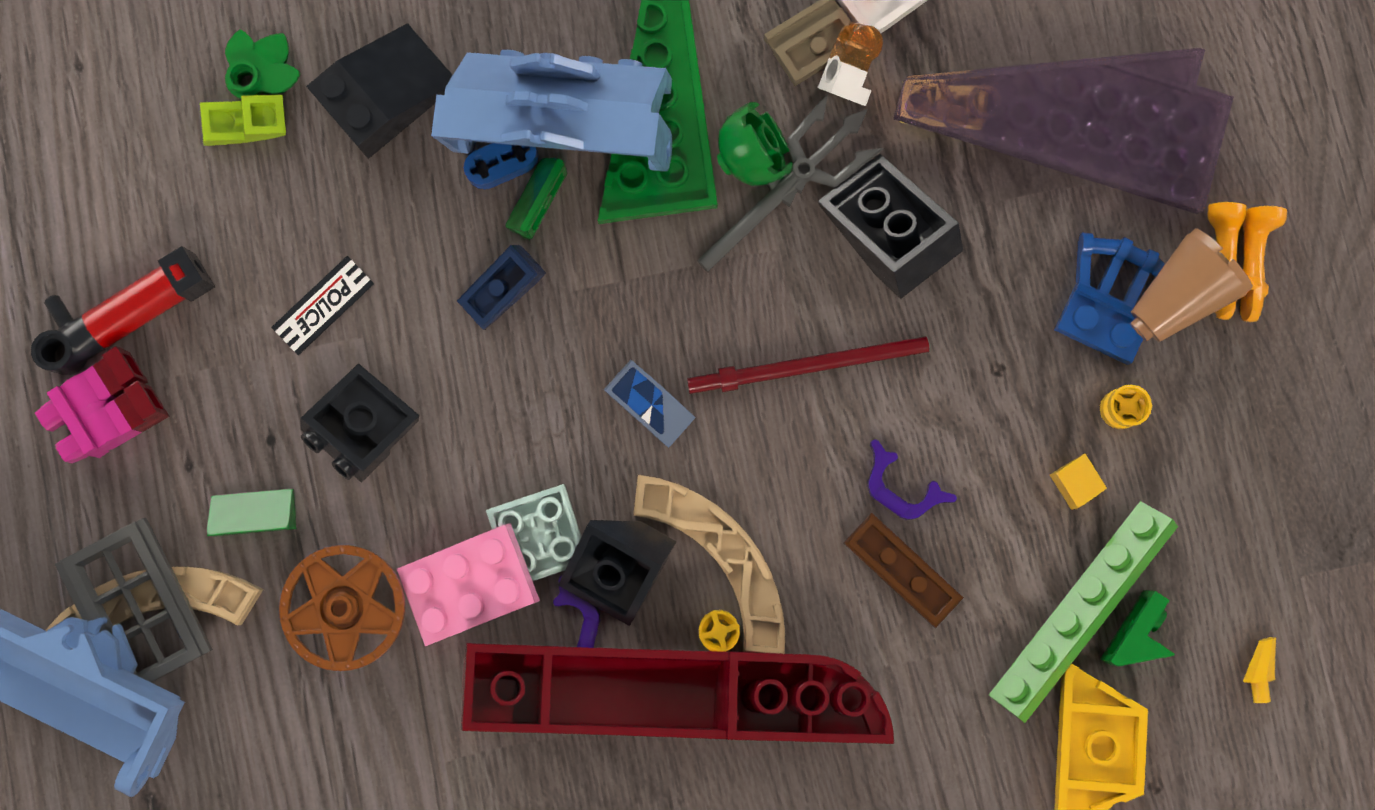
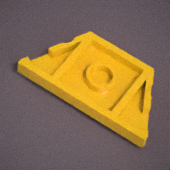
(1098, 745)

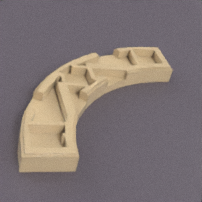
(731, 549)
(204, 588)

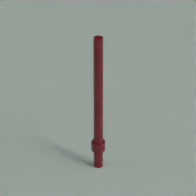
(729, 379)

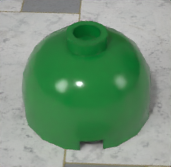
(752, 147)

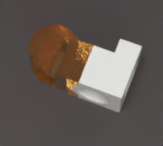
(850, 62)

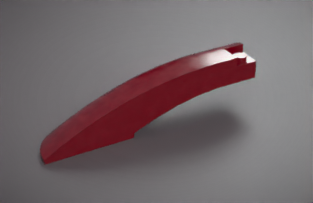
(670, 694)

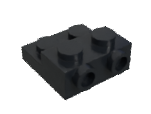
(357, 423)

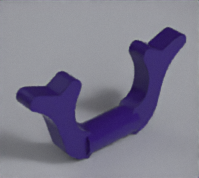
(891, 500)
(590, 615)

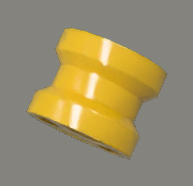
(721, 636)

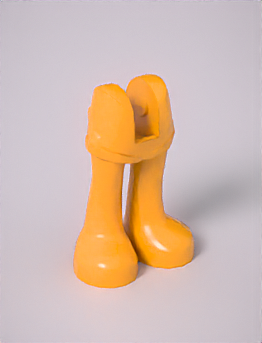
(1257, 224)

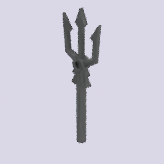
(787, 187)

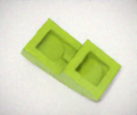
(243, 121)

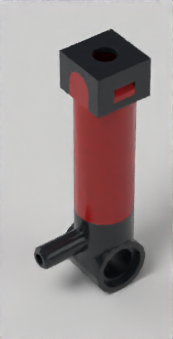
(176, 279)

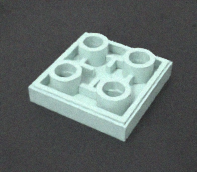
(543, 528)

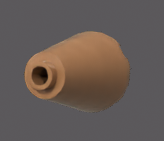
(1189, 288)

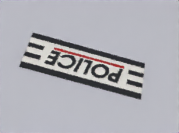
(322, 305)

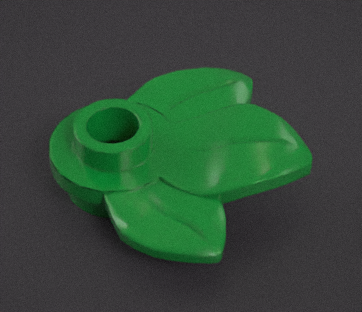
(262, 60)

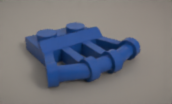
(1093, 314)

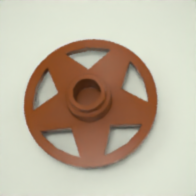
(342, 608)

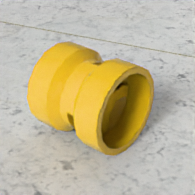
(1134, 407)

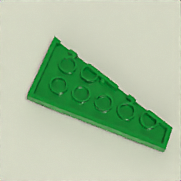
(633, 190)

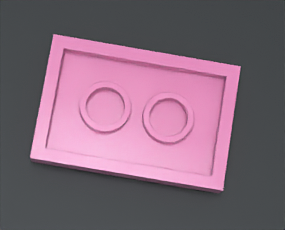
(468, 584)

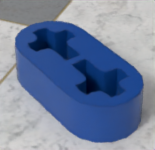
(504, 170)

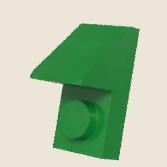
(1132, 641)

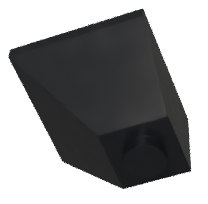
(617, 566)

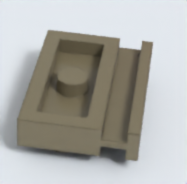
(807, 39)

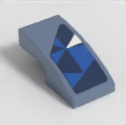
(649, 403)

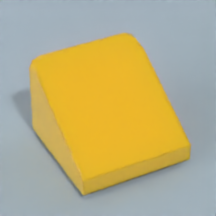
(1078, 482)

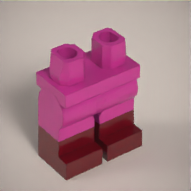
(102, 407)

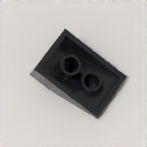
(381, 88)
(893, 225)

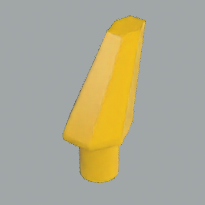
(1262, 670)

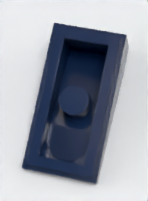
(501, 286)

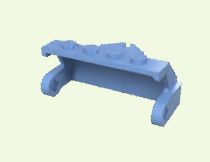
(556, 105)
(89, 691)

